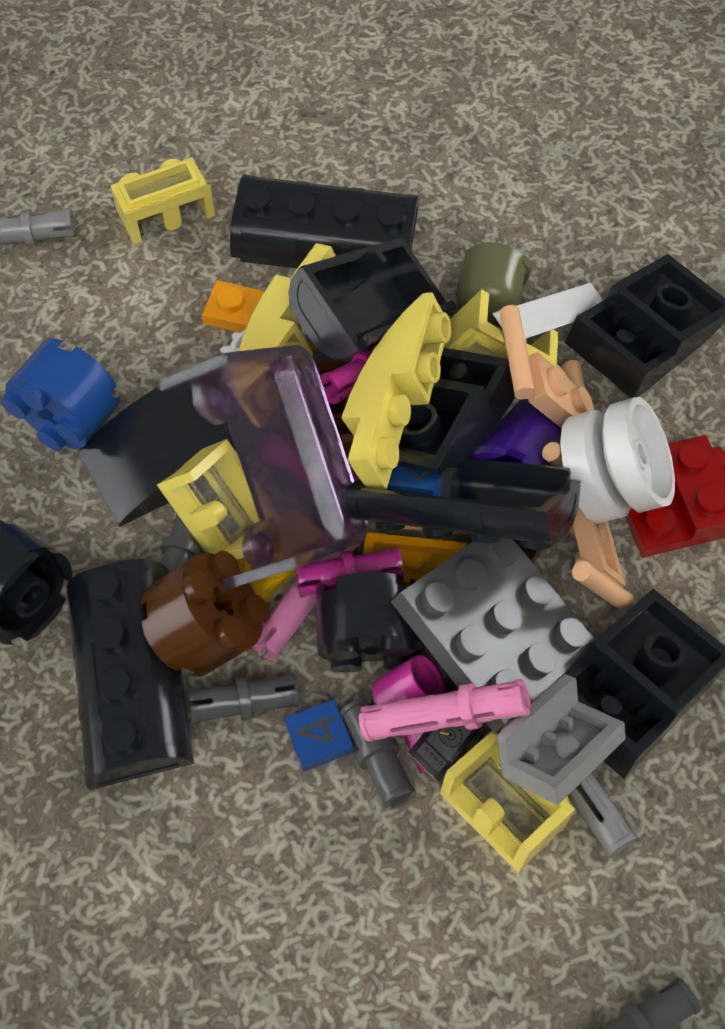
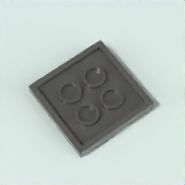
(494, 620)

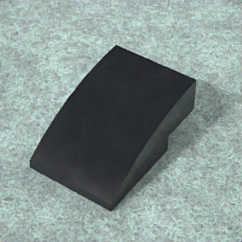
(647, 325)
(461, 411)
(145, 448)
(647, 674)

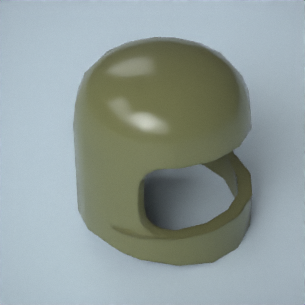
(497, 271)

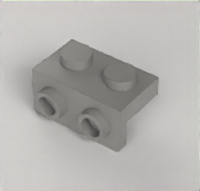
(557, 742)

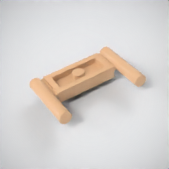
(549, 388)
(597, 558)

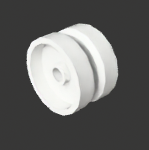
(618, 460)

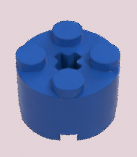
(61, 395)

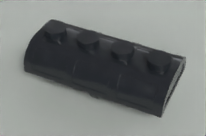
(283, 219)
(358, 295)
(479, 499)
(127, 697)

